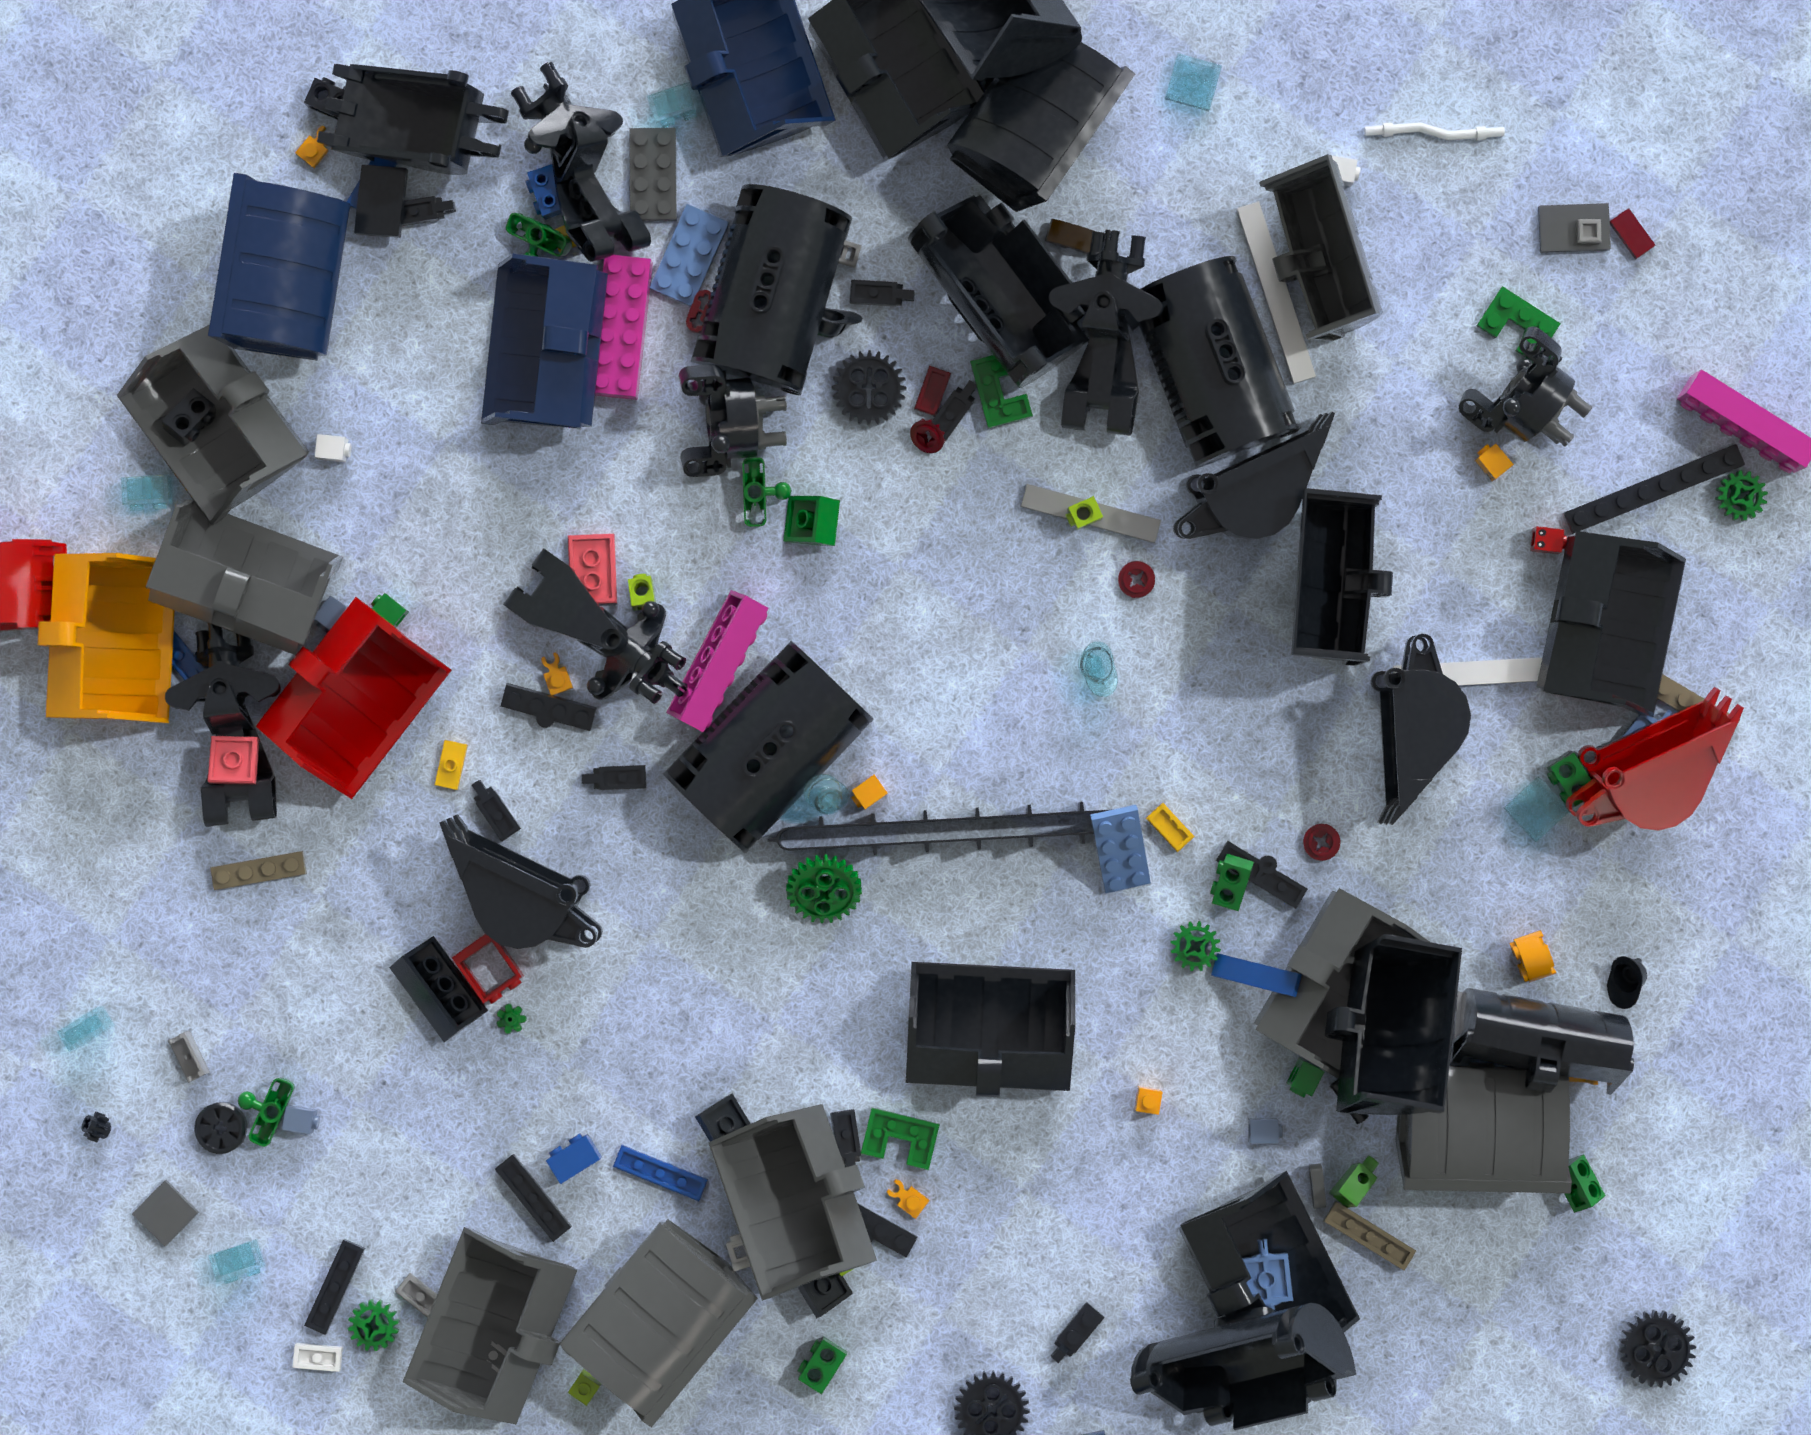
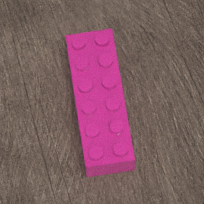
(623, 326)
(1746, 421)
(718, 660)

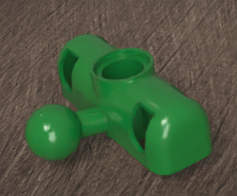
(550, 239)
(781, 490)
(268, 1124)

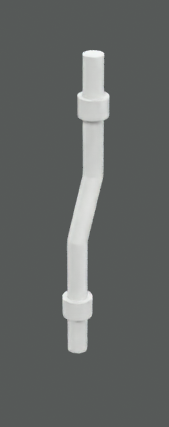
(1478, 133)

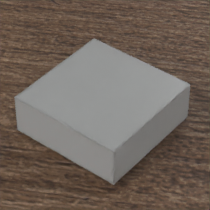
(1588, 231)

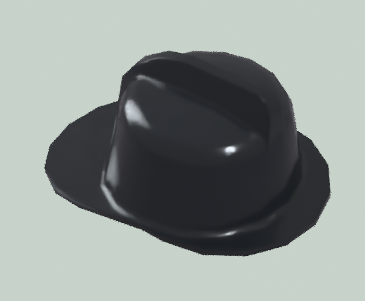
(835, 321)
(1626, 981)

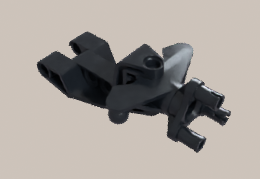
(577, 145)
(1107, 368)
(632, 654)
(224, 691)

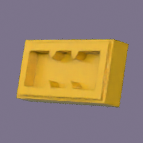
(451, 764)
(1170, 827)

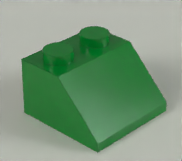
(811, 520)

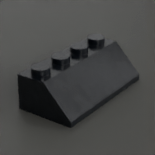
(438, 988)

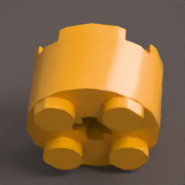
(1534, 957)

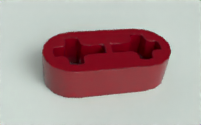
(695, 309)

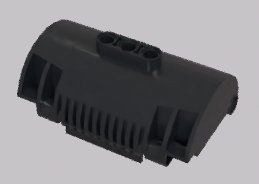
(1001, 285)
(777, 340)
(1209, 407)
(714, 767)
(1248, 1366)

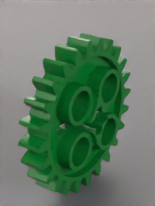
(824, 888)

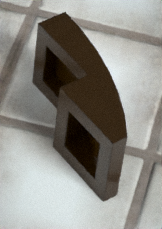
(1069, 235)

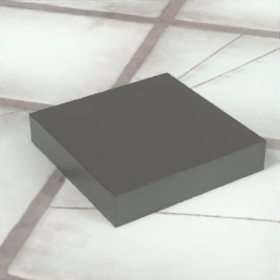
(165, 1213)

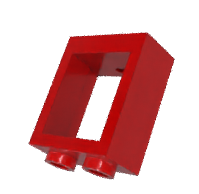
(472, 949)

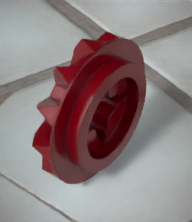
(920, 439)
(1147, 578)
(1332, 840)

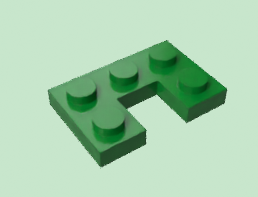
(1512, 307)
(996, 408)
(918, 1131)

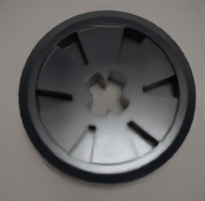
(209, 1136)

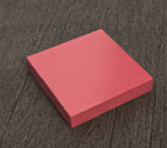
(233, 760)

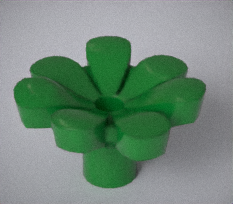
(516, 1018)

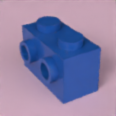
(542, 184)
(574, 1158)

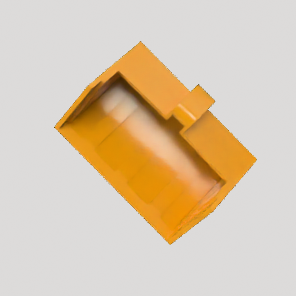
(107, 640)

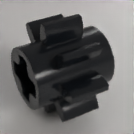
(96, 1127)

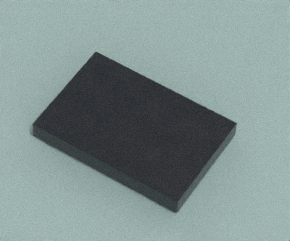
(381, 201)

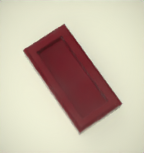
(1632, 233)
(932, 391)

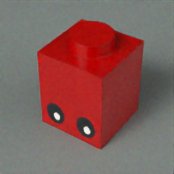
(1548, 540)

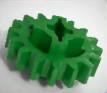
(1737, 487)
(1182, 955)
(363, 1322)

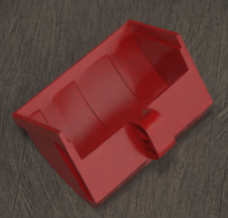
(352, 698)

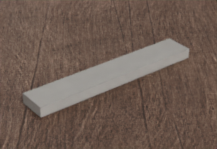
(1113, 519)
(423, 1298)

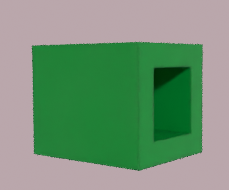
(389, 609)

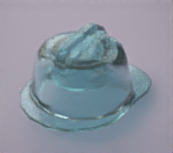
(1099, 669)
(826, 794)

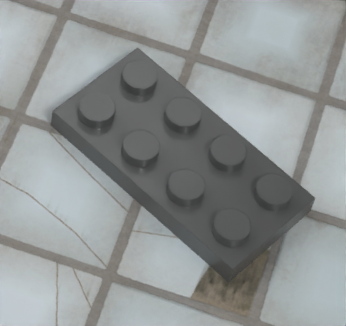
(653, 173)

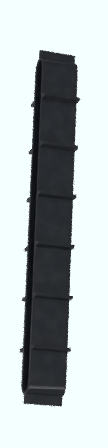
(1082, 835)

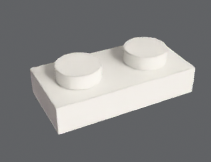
(317, 1357)

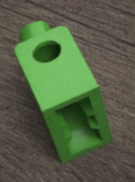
(1349, 1189)

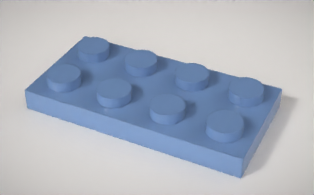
(689, 255)
(1120, 848)

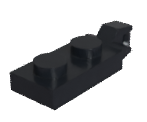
(426, 210)
(879, 293)
(955, 409)
(617, 777)
(495, 811)
(846, 1136)
(1076, 1332)

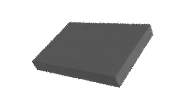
(1558, 227)

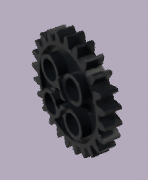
(890, 388)
(1677, 1357)
(977, 1394)

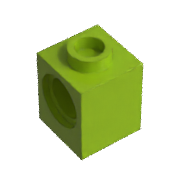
(1094, 511)
(638, 581)
(584, 1387)

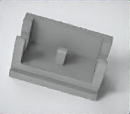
(188, 1056)

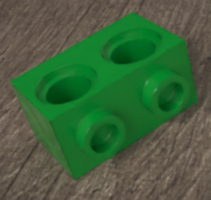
(1577, 776)
(1235, 883)
(1304, 1078)
(1585, 1186)
(826, 1367)

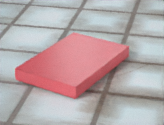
(595, 564)

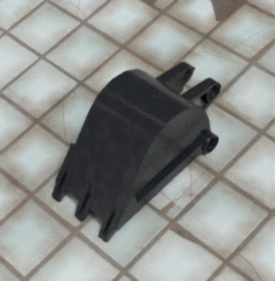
(411, 118)
(1257, 493)
(1421, 724)
(516, 897)

